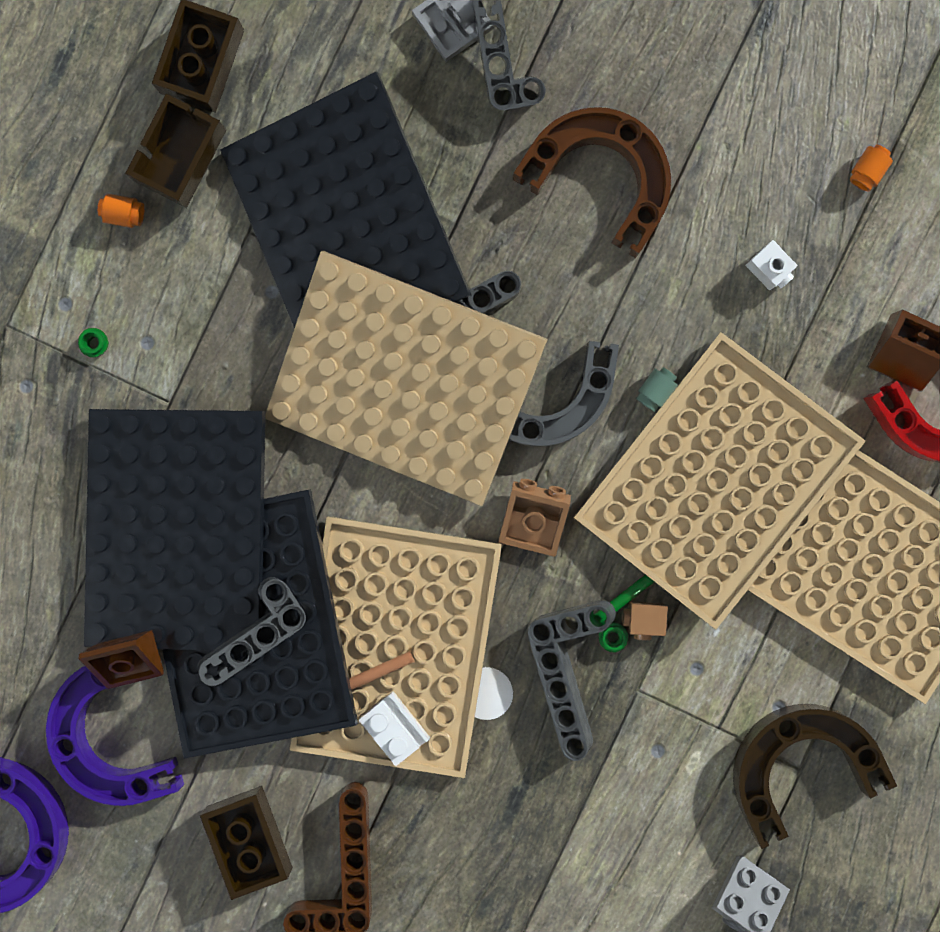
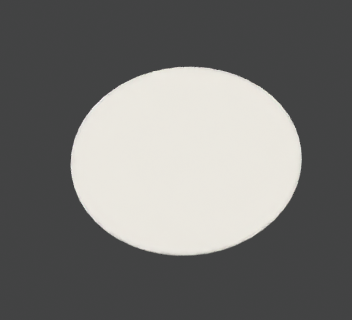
(494, 694)

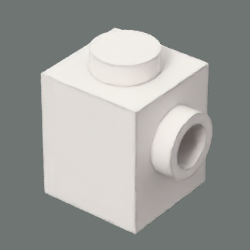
(772, 266)

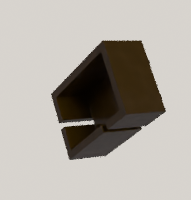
(179, 150)

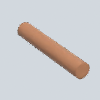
(381, 670)

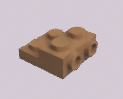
(535, 517)

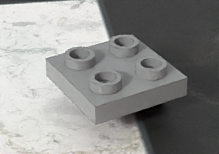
(449, 24)
(750, 898)

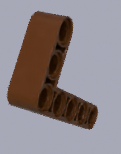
(350, 873)

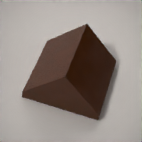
(124, 660)

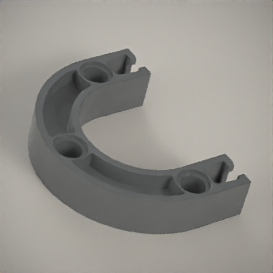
(580, 412)

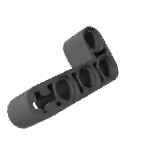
(501, 49)
(248, 636)

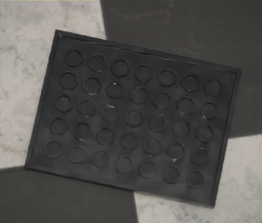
(345, 186)
(174, 525)
(294, 686)

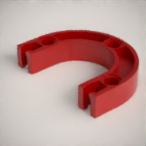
(916, 435)

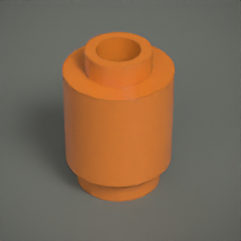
(871, 167)
(121, 211)

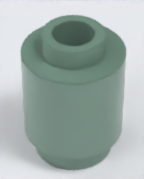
(657, 389)

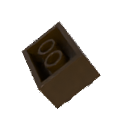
(198, 55)
(246, 842)

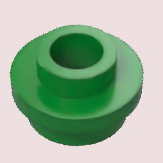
(84, 342)
(619, 644)

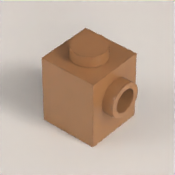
(645, 619)

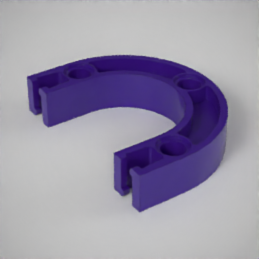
(82, 767)
(46, 827)

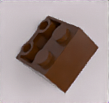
(908, 350)

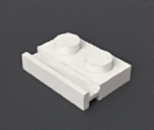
(394, 728)

